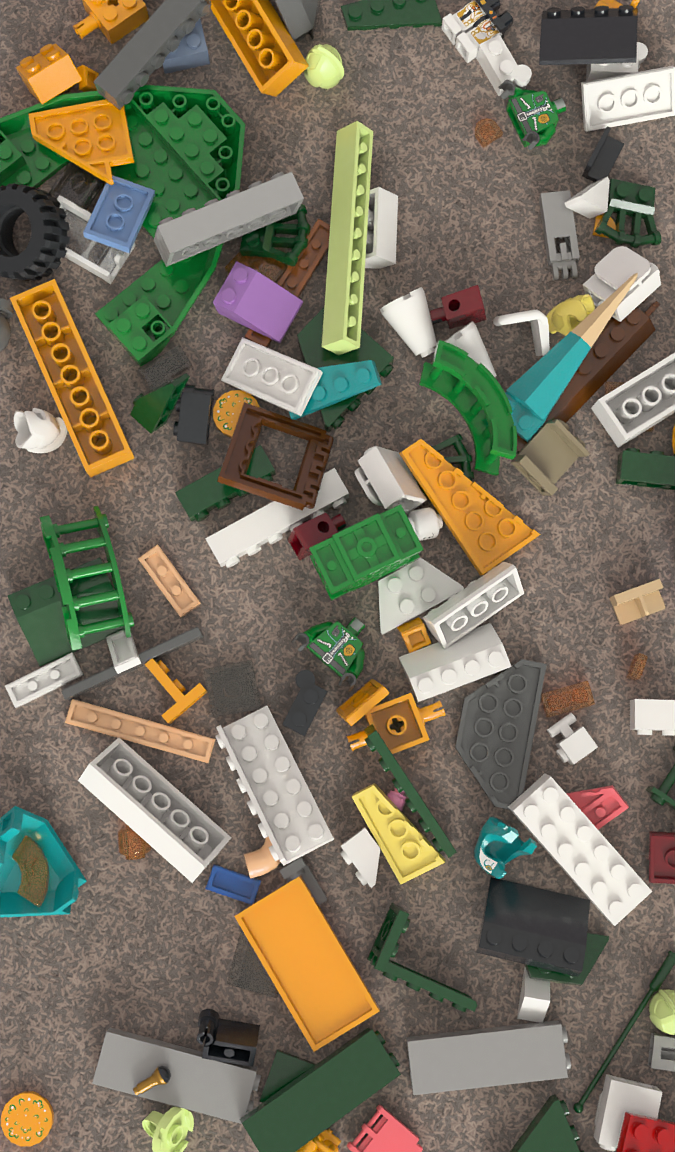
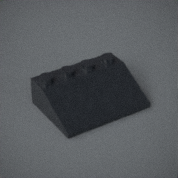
(588, 35)
(534, 927)

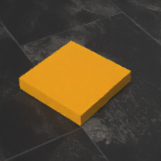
(362, 701)

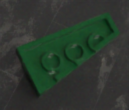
(390, 13)

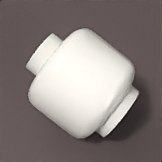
(425, 523)

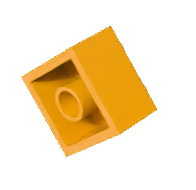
(48, 72)

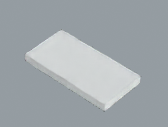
(628, 98)
(272, 376)

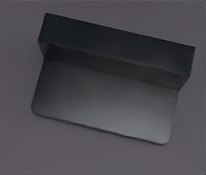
(603, 157)

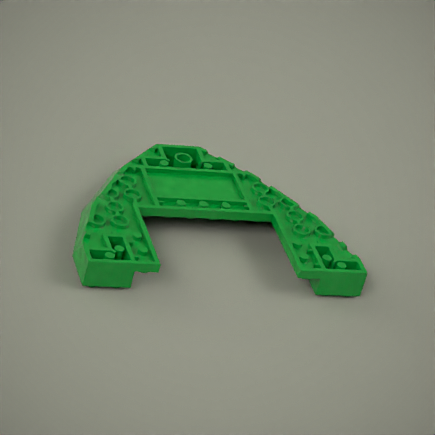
(184, 149)

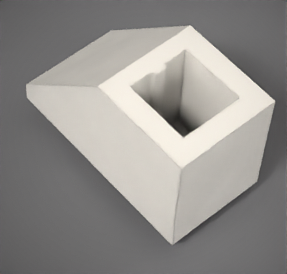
(364, 854)

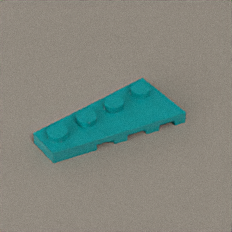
(341, 383)

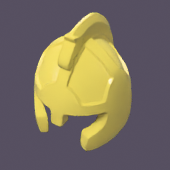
(570, 313)

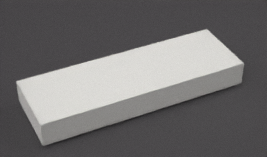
(44, 680)

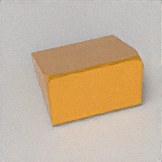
(414, 634)

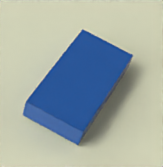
(233, 884)

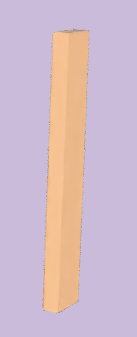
(140, 731)

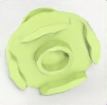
(169, 1129)

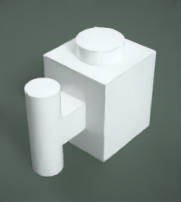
(575, 743)

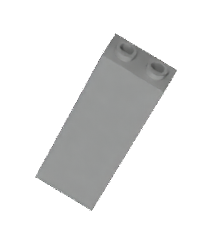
(487, 1057)
(194, 1084)

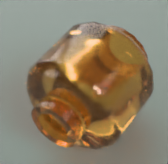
(131, 844)

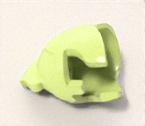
(324, 67)
(663, 1011)

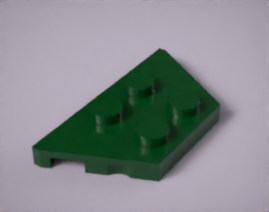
(594, 947)

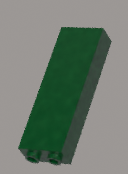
(322, 1094)

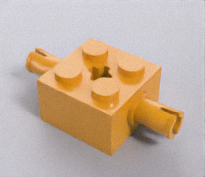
(112, 17)
(404, 711)

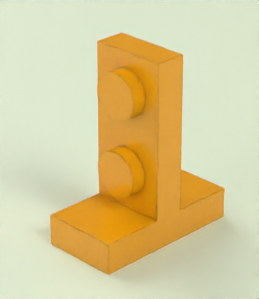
(175, 689)

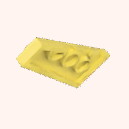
(397, 837)

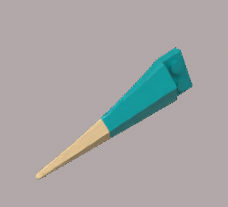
(543, 384)

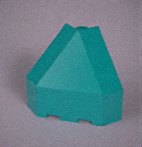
(63, 872)

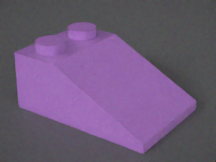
(257, 302)

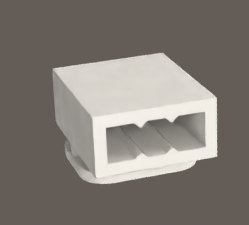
(615, 271)
(388, 480)
(618, 1097)

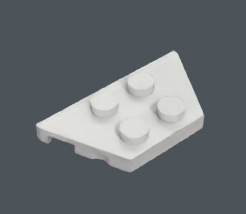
(412, 592)

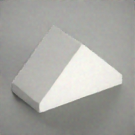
(591, 200)
(533, 999)

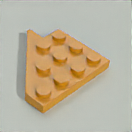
(87, 134)

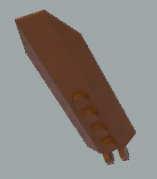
(605, 357)

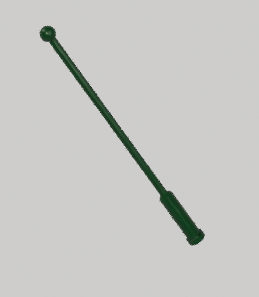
(654, 986)

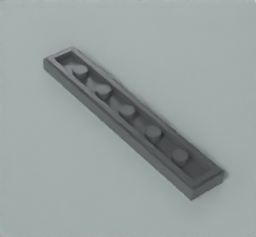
(110, 673)

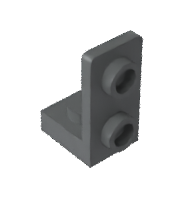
(300, 867)

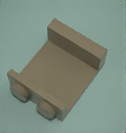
(549, 456)

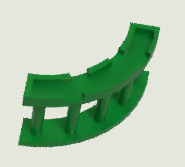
(479, 401)
(65, 576)

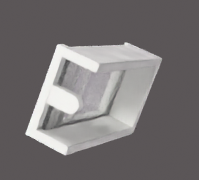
(89, 254)

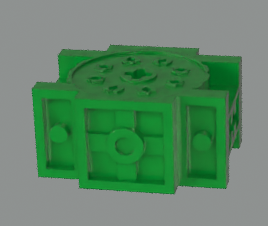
(365, 552)

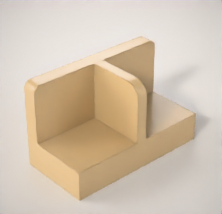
(638, 602)

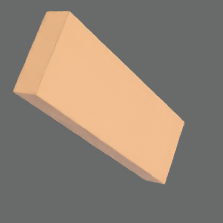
(169, 581)

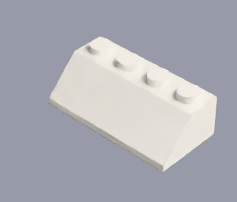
(474, 604)
(440, 670)

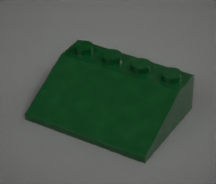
(42, 619)

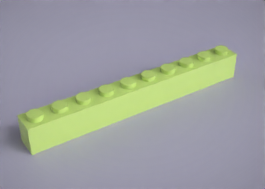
(347, 239)

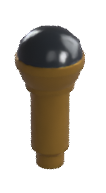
(159, 1077)

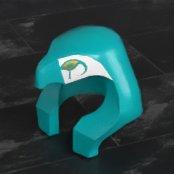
(498, 846)

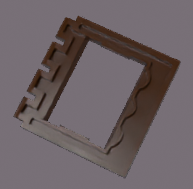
(242, 448)

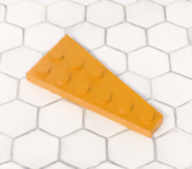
(473, 516)

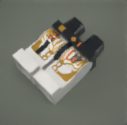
(475, 25)

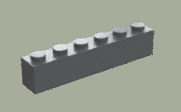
(149, 49)

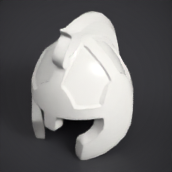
(39, 431)

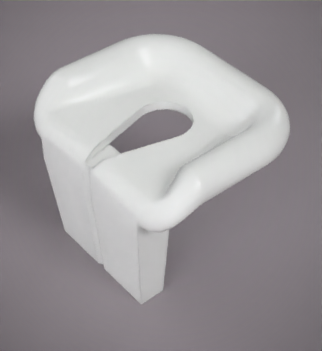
(539, 327)

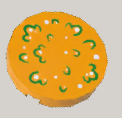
(228, 409)
(27, 1118)

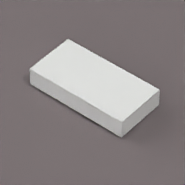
(122, 651)

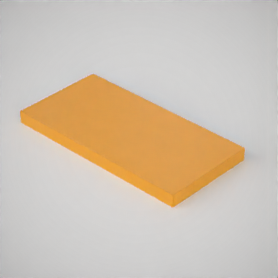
(307, 963)

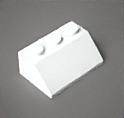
(381, 229)

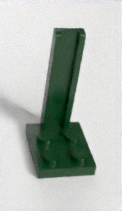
(387, 946)

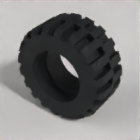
(47, 232)

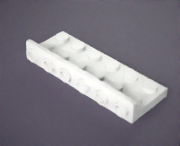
(274, 786)

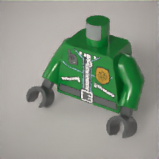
(532, 114)
(336, 648)

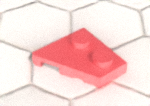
(599, 804)

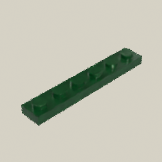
(402, 783)

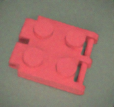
(385, 1136)

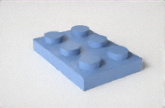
(119, 214)

